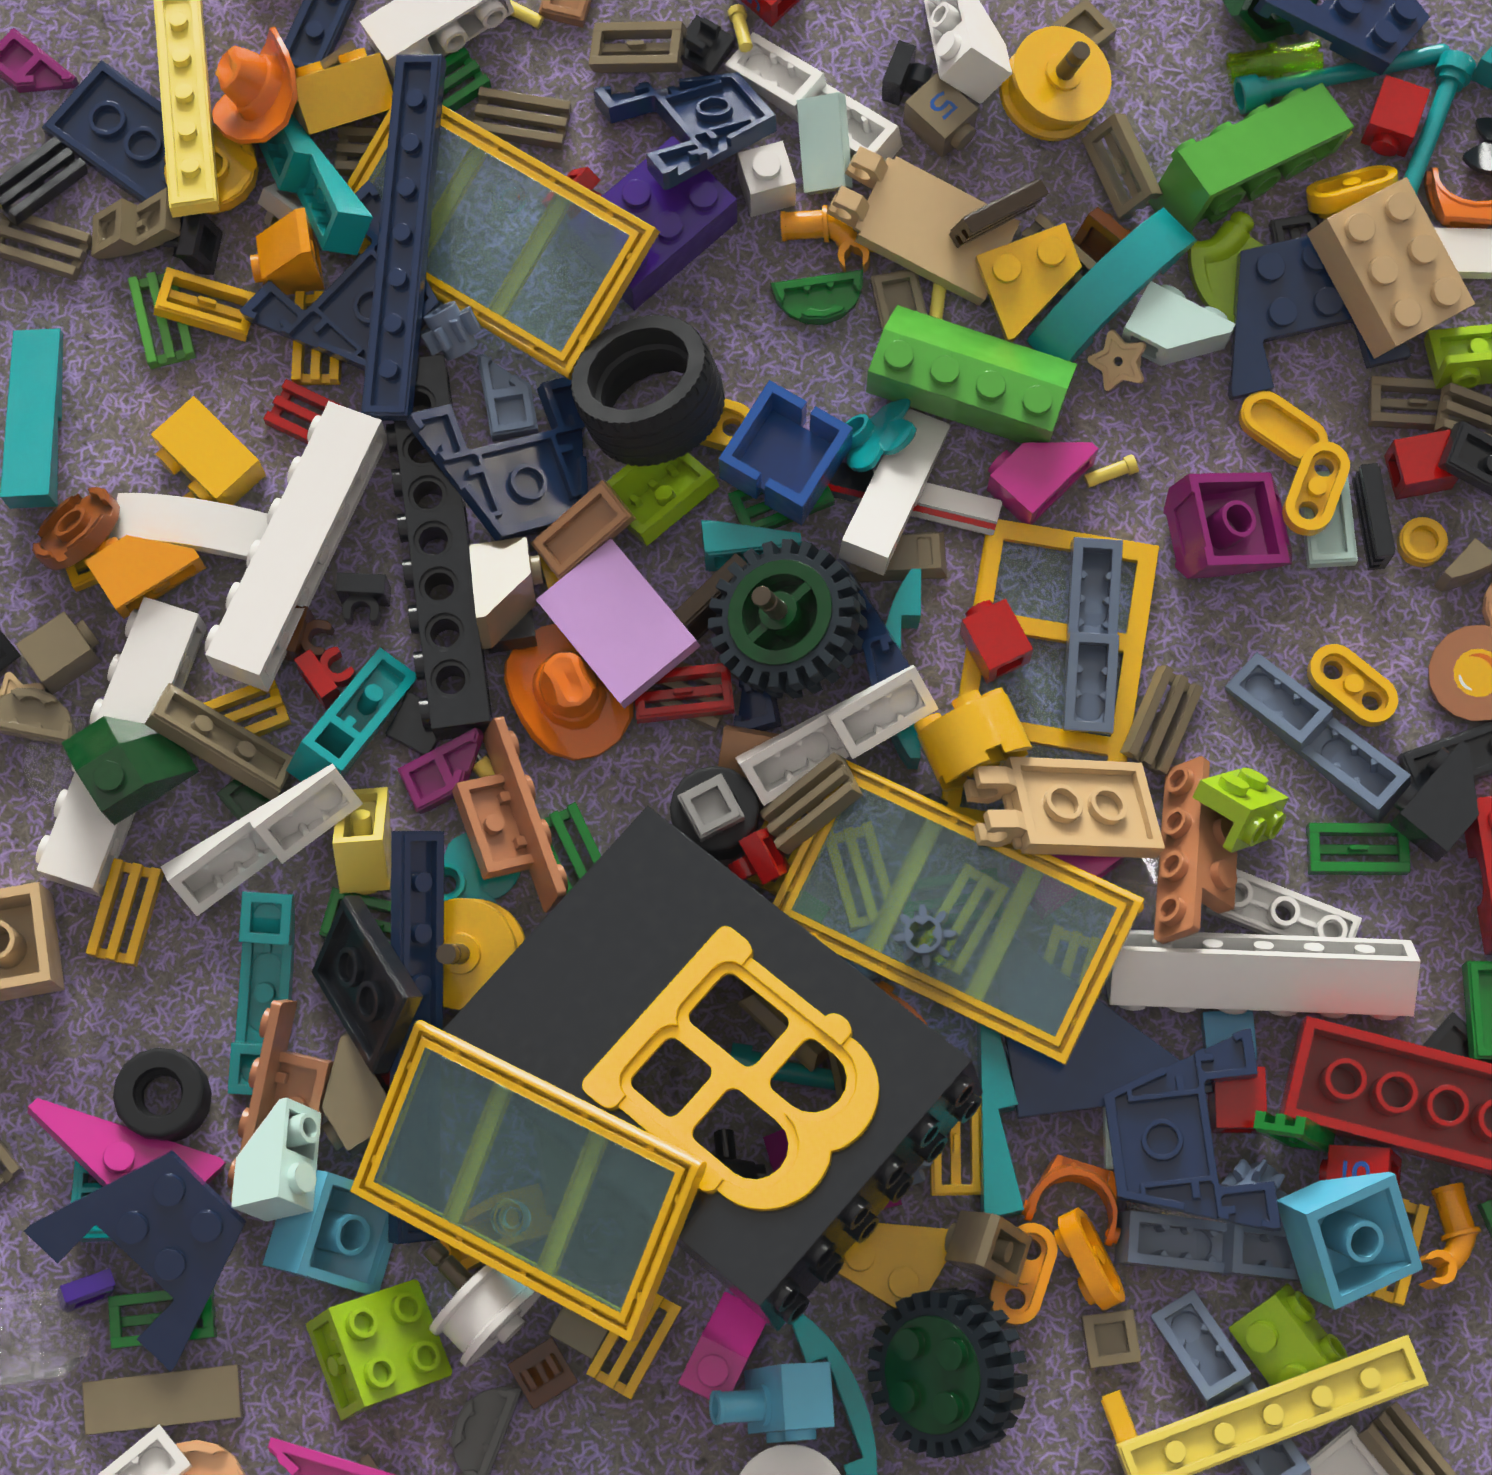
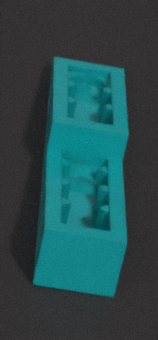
(331, 205)
(32, 419)
(998, 1180)

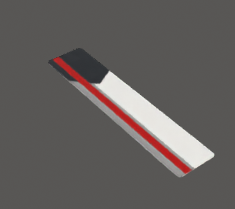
(935, 503)

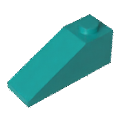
(353, 717)

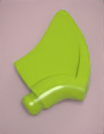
(1214, 262)

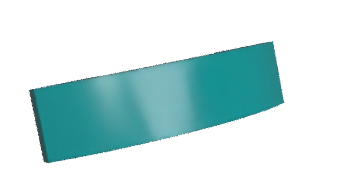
(1111, 286)
(906, 614)
(265, 975)
(816, 1347)

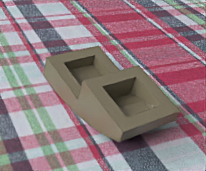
(133, 228)
(1468, 567)

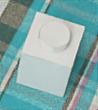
(766, 178)

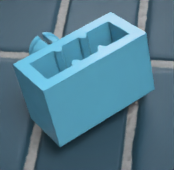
(779, 1401)

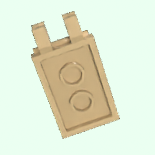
(912, 220)
(1067, 807)

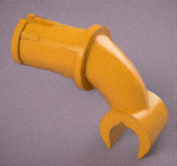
(819, 224)
(1458, 1234)

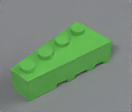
(1251, 156)

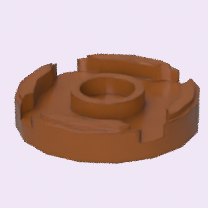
(76, 528)

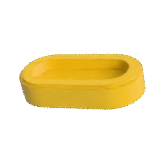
(1279, 426)

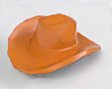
(257, 91)
(563, 698)

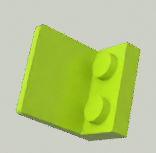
(377, 1348)

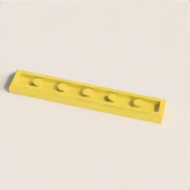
(186, 107)
(1276, 1412)

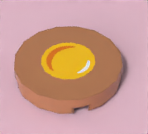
(1463, 673)

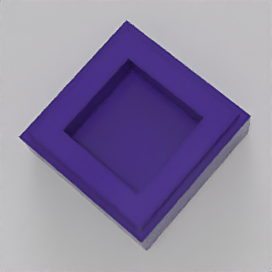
(86, 1290)

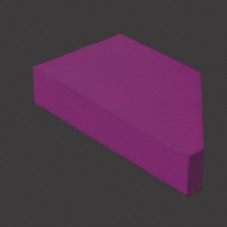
(29, 67)
(435, 774)

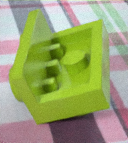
(1460, 355)
(662, 493)
(1246, 801)
(1286, 1337)

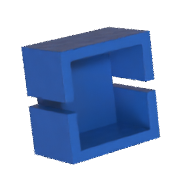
(782, 457)

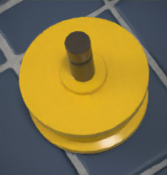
(1055, 83)
(475, 945)

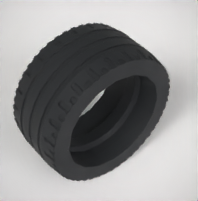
(635, 352)

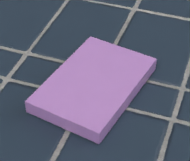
(618, 623)

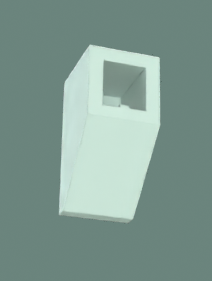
(1175, 326)
(279, 1164)

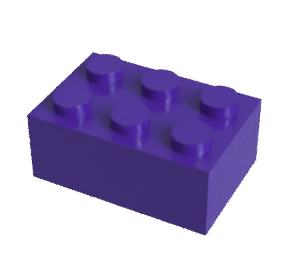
(686, 215)

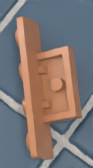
(505, 822)
(1194, 863)
(280, 1074)

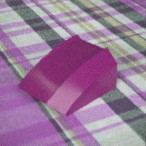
(1227, 524)

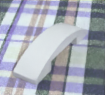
(190, 523)

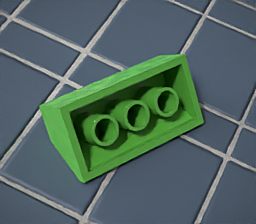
(969, 377)

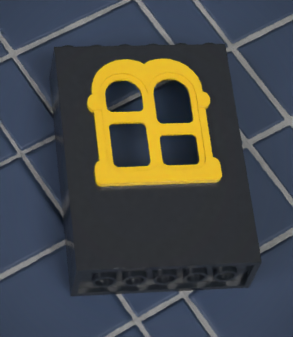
(620, 977)

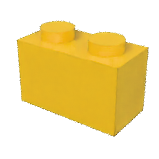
(342, 92)
(207, 454)

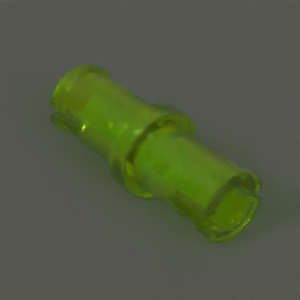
(1275, 60)

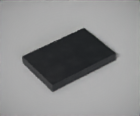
(366, 984)

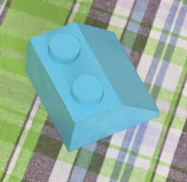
(1349, 1237)
(336, 1242)

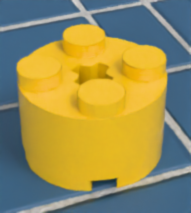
(974, 734)

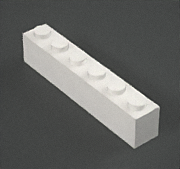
(296, 545)
(157, 652)
(1267, 974)

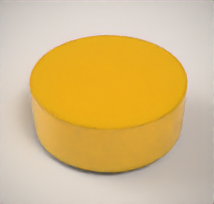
(1422, 542)

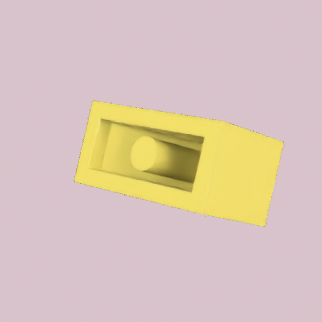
(364, 844)

